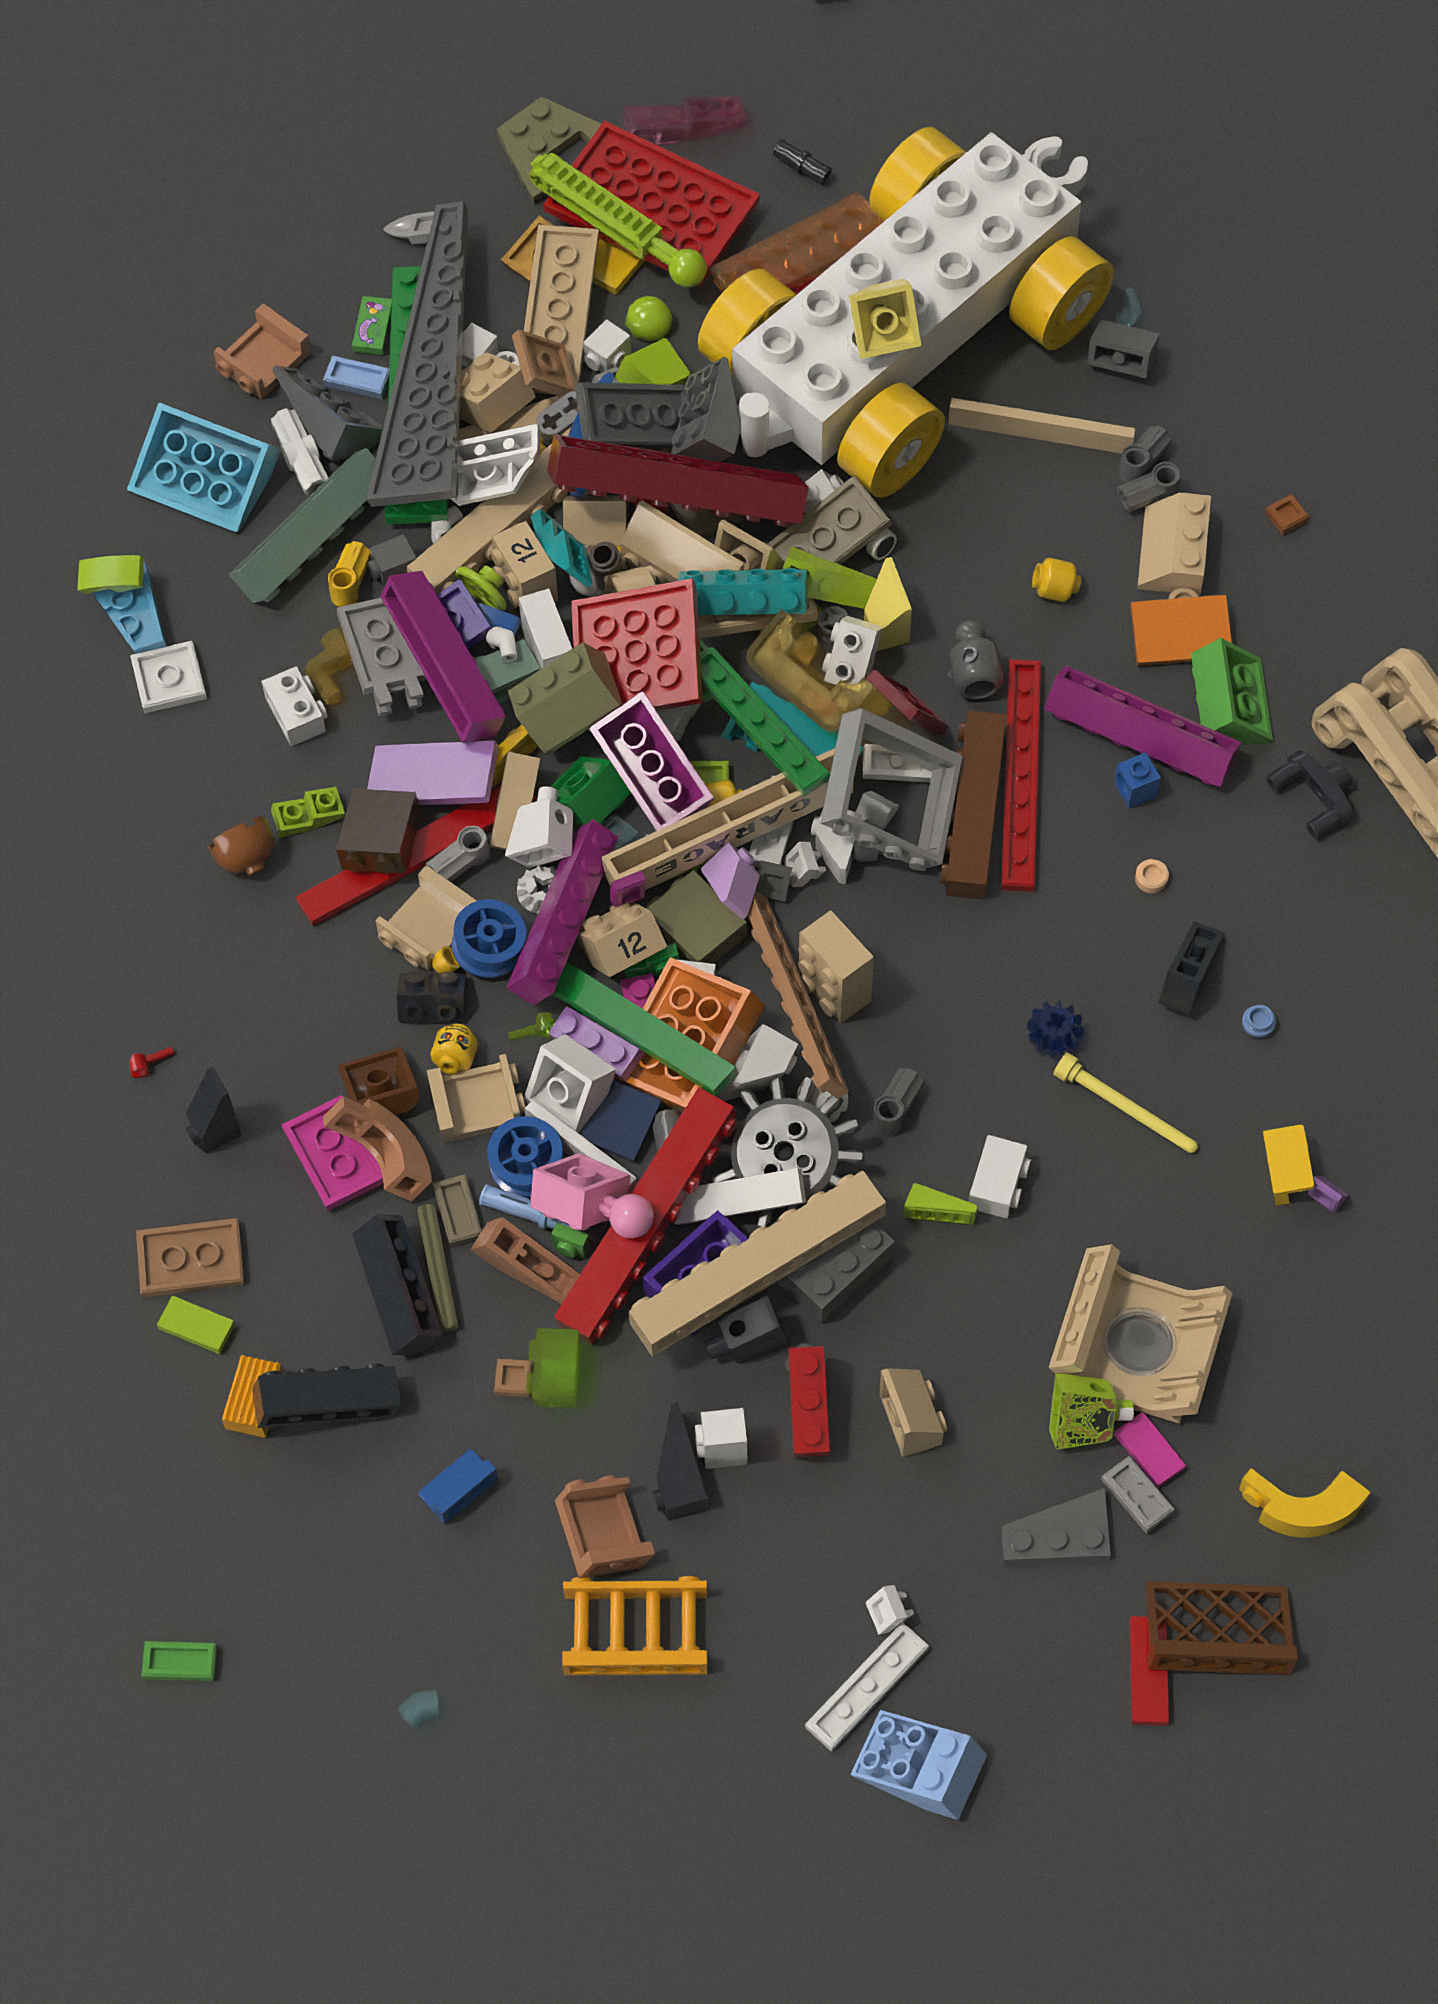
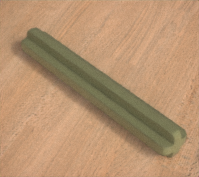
(437, 1268)

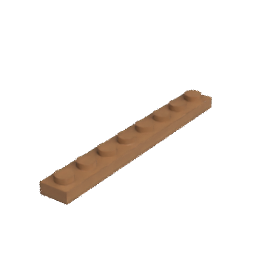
(795, 998)

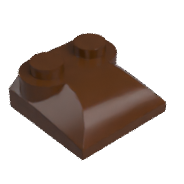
(383, 1079)

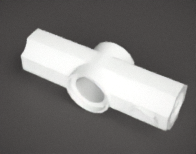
(299, 450)

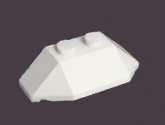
(495, 463)

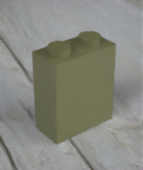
(697, 920)

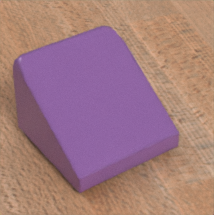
(1327, 1194)

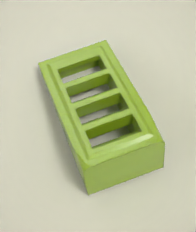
(934, 1205)

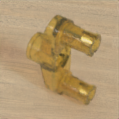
(328, 662)

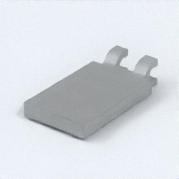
(380, 654)

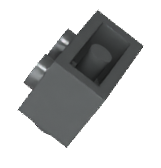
(1123, 348)

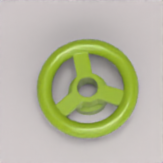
(483, 585)

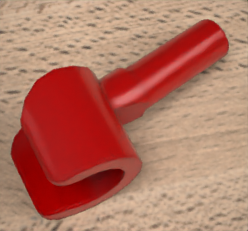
(139, 1062)

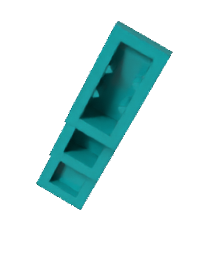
(562, 547)

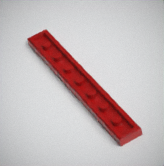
(1021, 776)
(351, 887)

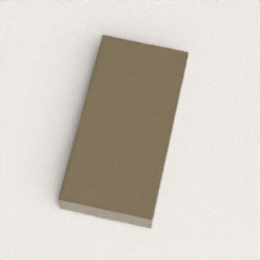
(457, 1210)

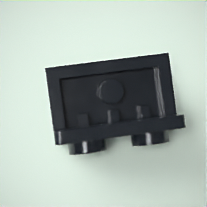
(431, 997)

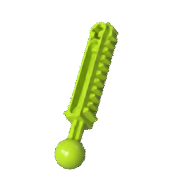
(614, 217)

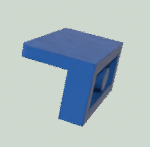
(458, 1485)

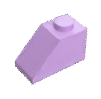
(733, 878)

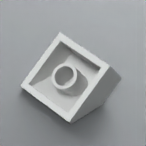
(761, 1058)
(569, 1081)

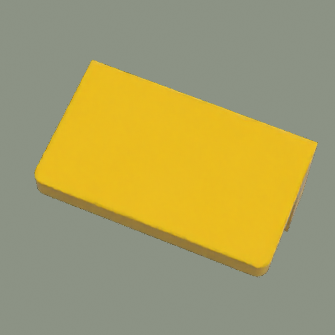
(1288, 1162)

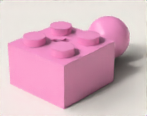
(587, 1193)

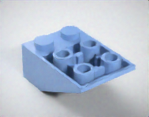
(920, 1763)

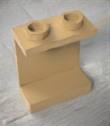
(425, 919)

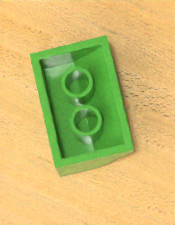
(1232, 692)

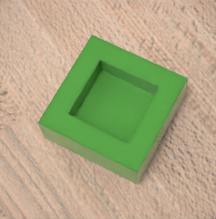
(570, 1241)

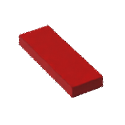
(1148, 1687)

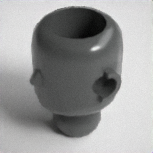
(975, 663)

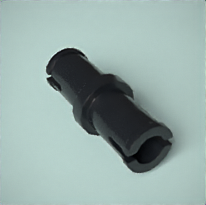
(802, 161)

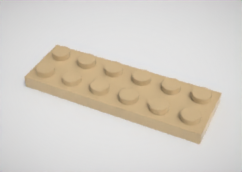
(562, 289)

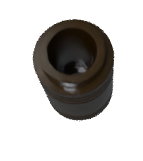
(607, 560)

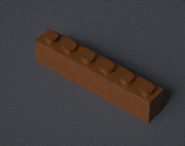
(975, 805)

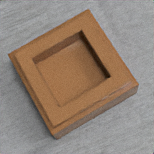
(512, 1377)

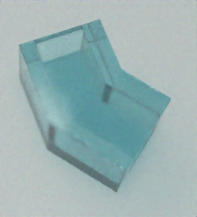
(419, 1708)

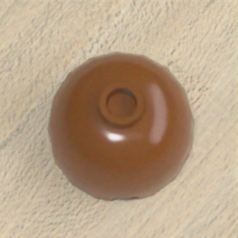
(244, 847)

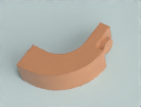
(388, 1140)

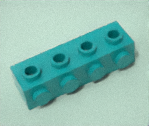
(749, 591)

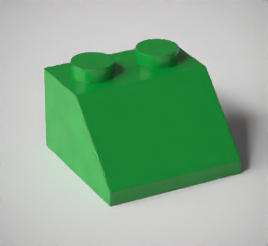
(591, 790)

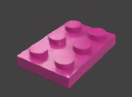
(334, 1163)

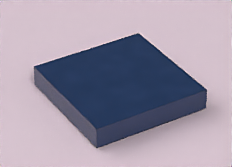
(622, 1121)

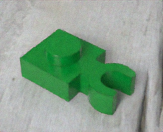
(654, 963)

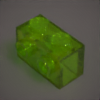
(555, 1367)

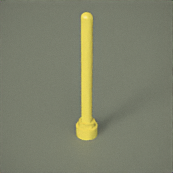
(1071, 1070)

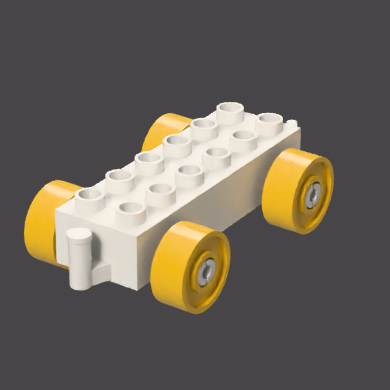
(970, 242)

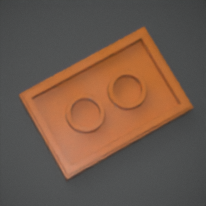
(1175, 628)

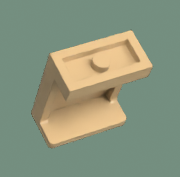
(475, 1099)

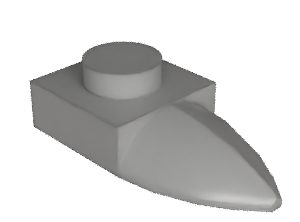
(414, 227)

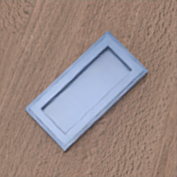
(356, 377)

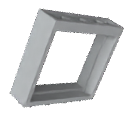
(940, 799)

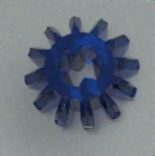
(1056, 1039)

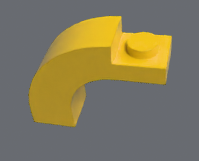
(1309, 1515)

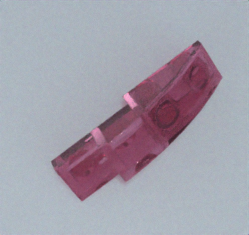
(686, 122)

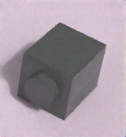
(390, 558)

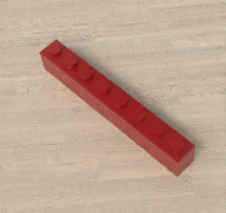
(665, 1186)

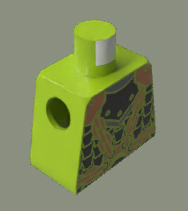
(1085, 1411)

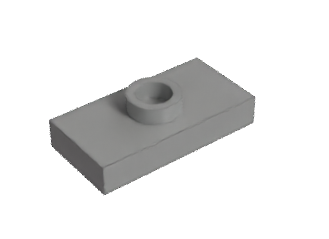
(1137, 1494)

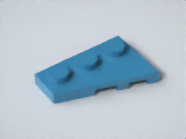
(135, 615)

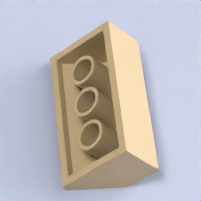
(670, 547)

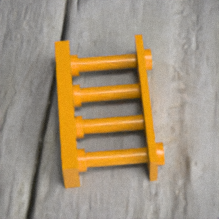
(617, 1658)

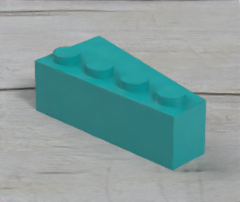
(804, 728)

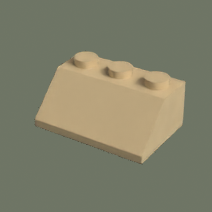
(1174, 543)

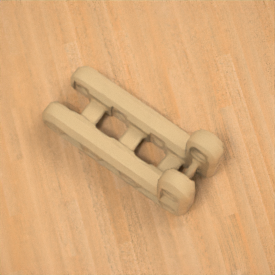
(1374, 715)

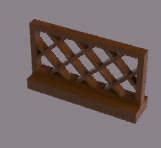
(1223, 1655)

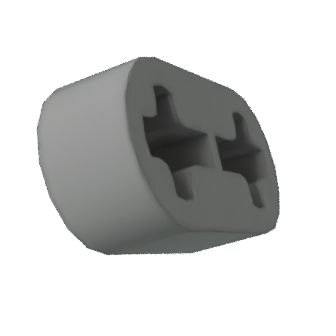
(556, 411)

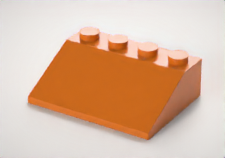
(706, 1011)

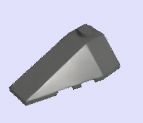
(327, 417)

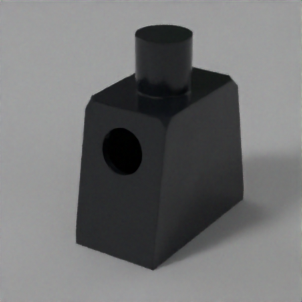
(749, 1333)

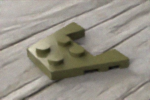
(542, 130)

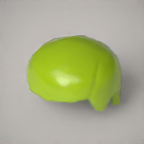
(648, 319)

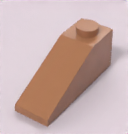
(524, 1259)

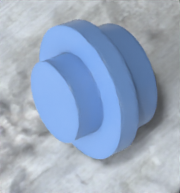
(1258, 1021)

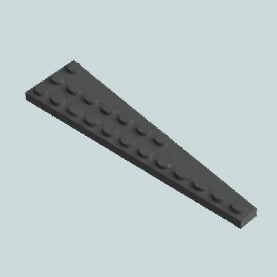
(422, 419)

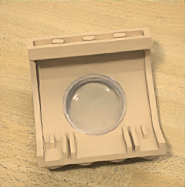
(1140, 1335)

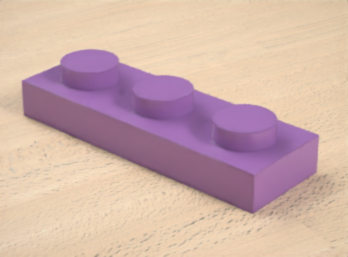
(599, 1041)

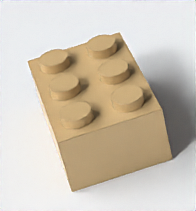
(835, 967)

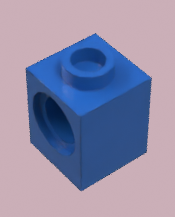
(1137, 780)

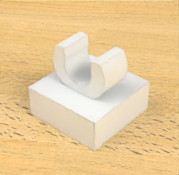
(804, 864)
(888, 1609)

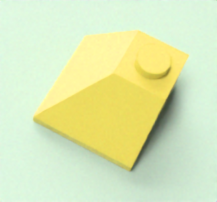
(885, 318)
(889, 607)

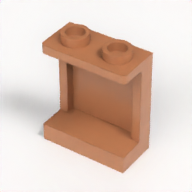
(259, 349)
(601, 1527)

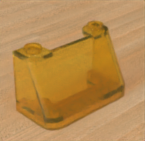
(784, 659)

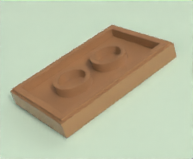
(190, 1257)

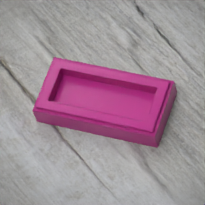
(1150, 1450)

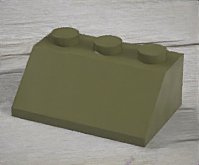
(566, 697)

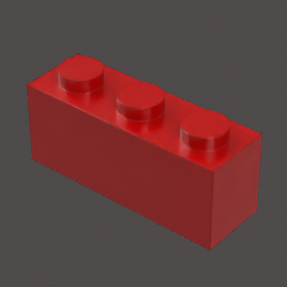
(808, 1402)

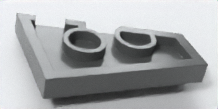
(1060, 1534)

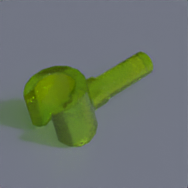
(541, 1028)

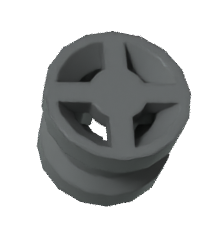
(826, 618)

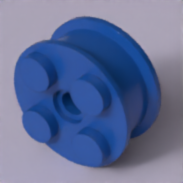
(488, 938)
(518, 1149)

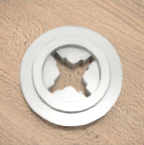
(527, 887)

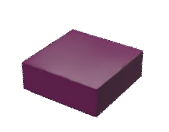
(628, 889)

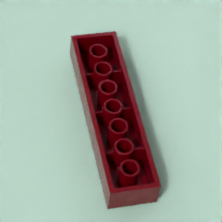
(677, 480)

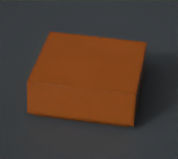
(1286, 514)

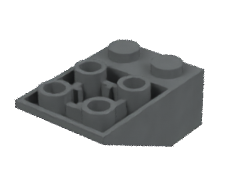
(709, 415)

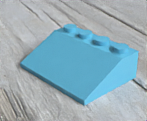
(202, 468)

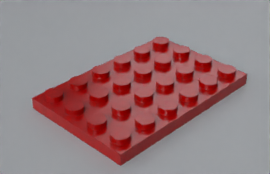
(683, 198)

